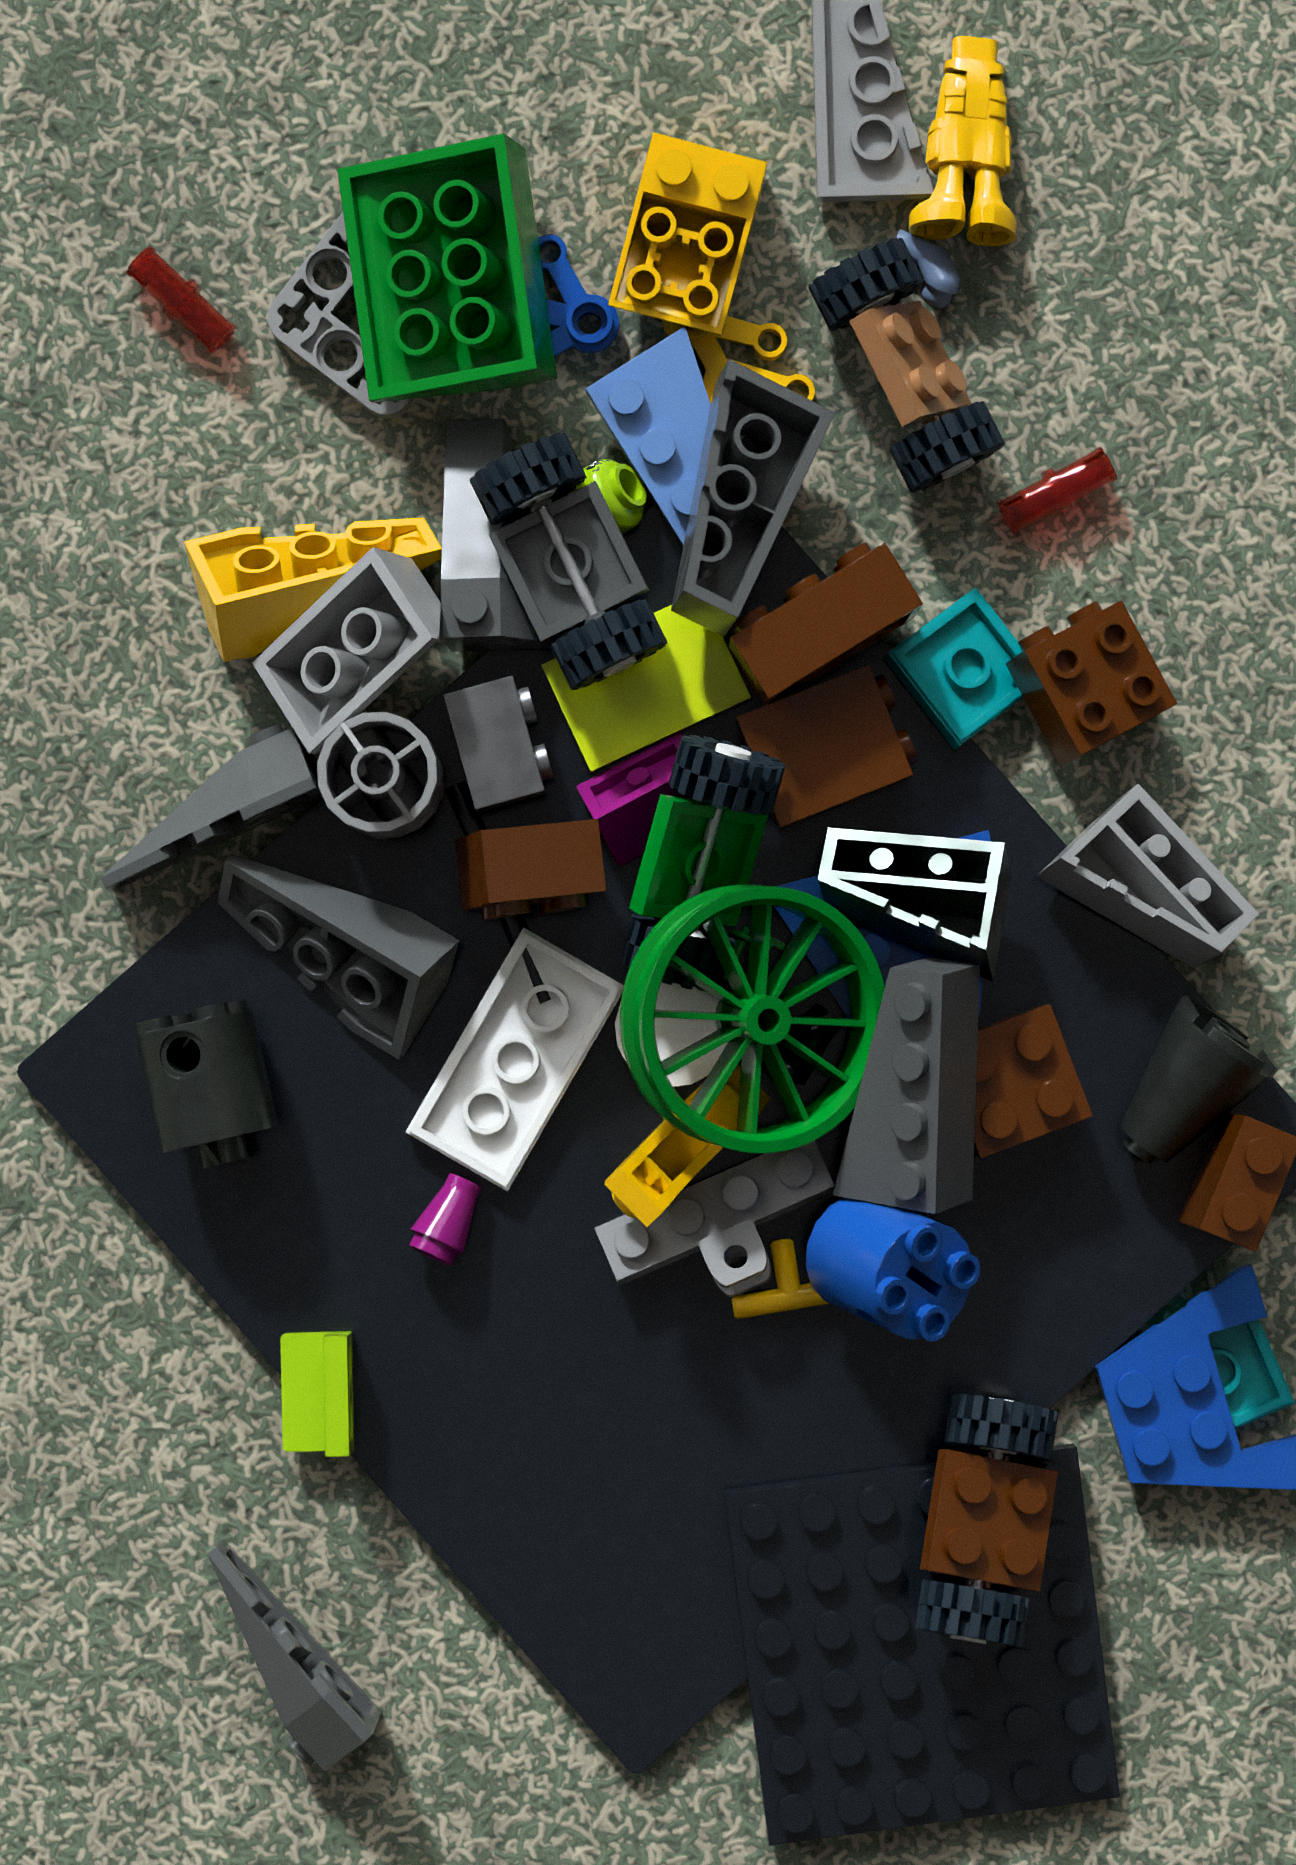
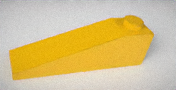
(262, 585)

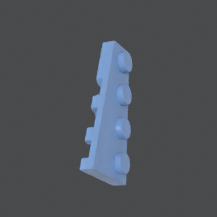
(660, 422)

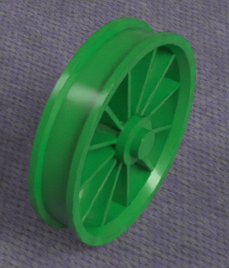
(751, 1017)

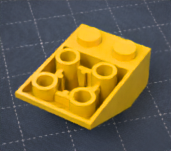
(688, 233)

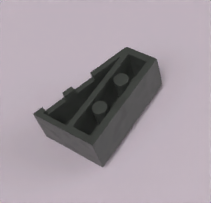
(921, 891)

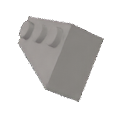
(1151, 881)

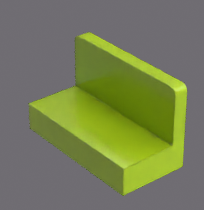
(317, 1392)

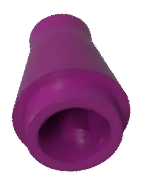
(446, 1221)

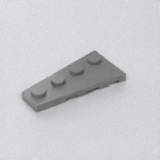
(861, 113)

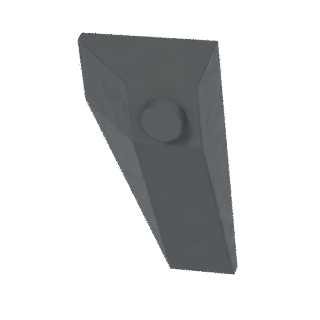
(476, 593)
(362, 953)
(308, 1687)

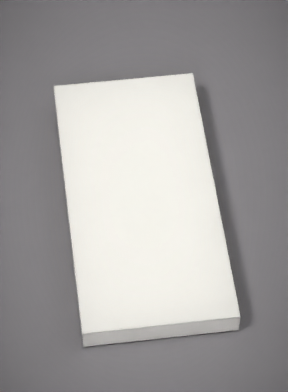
(515, 1060)

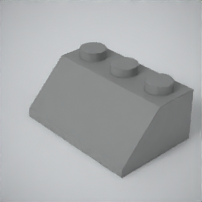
(351, 644)

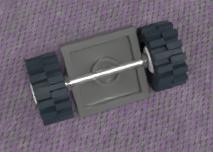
(568, 560)

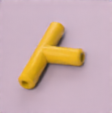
(789, 1291)

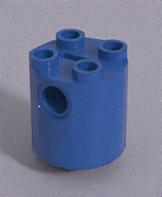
(891, 1267)

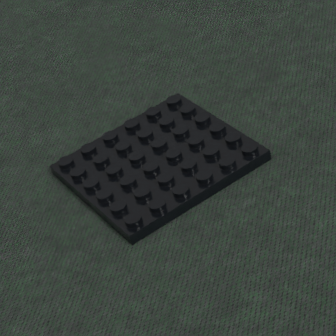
(898, 1723)

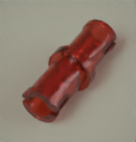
(181, 299)
(1056, 490)

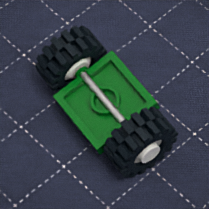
(702, 843)

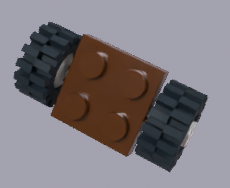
(988, 1519)

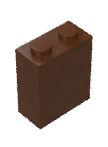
(832, 742)
(1239, 1180)

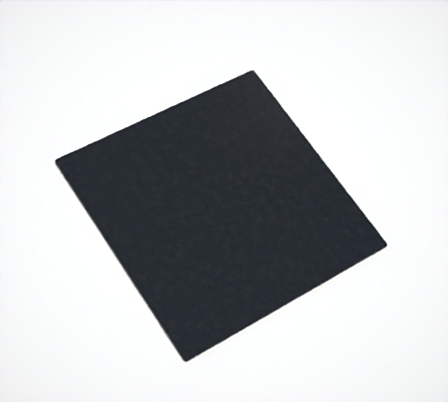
(523, 1402)

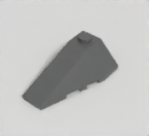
(243, 794)

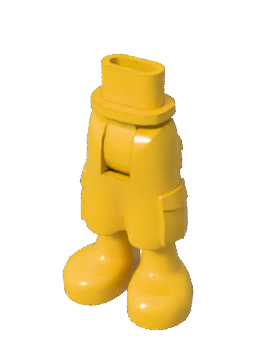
(970, 138)

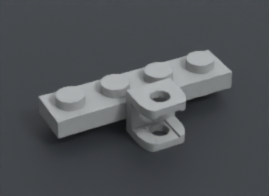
(720, 1220)

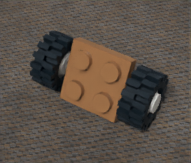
(908, 362)

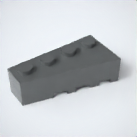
(746, 481)
(917, 1092)

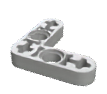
(324, 326)

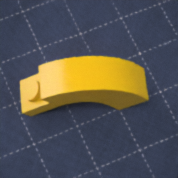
(670, 1158)

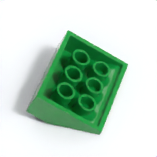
(447, 271)

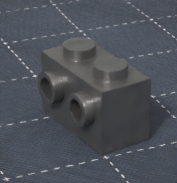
(496, 743)

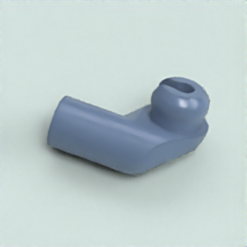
(936, 269)

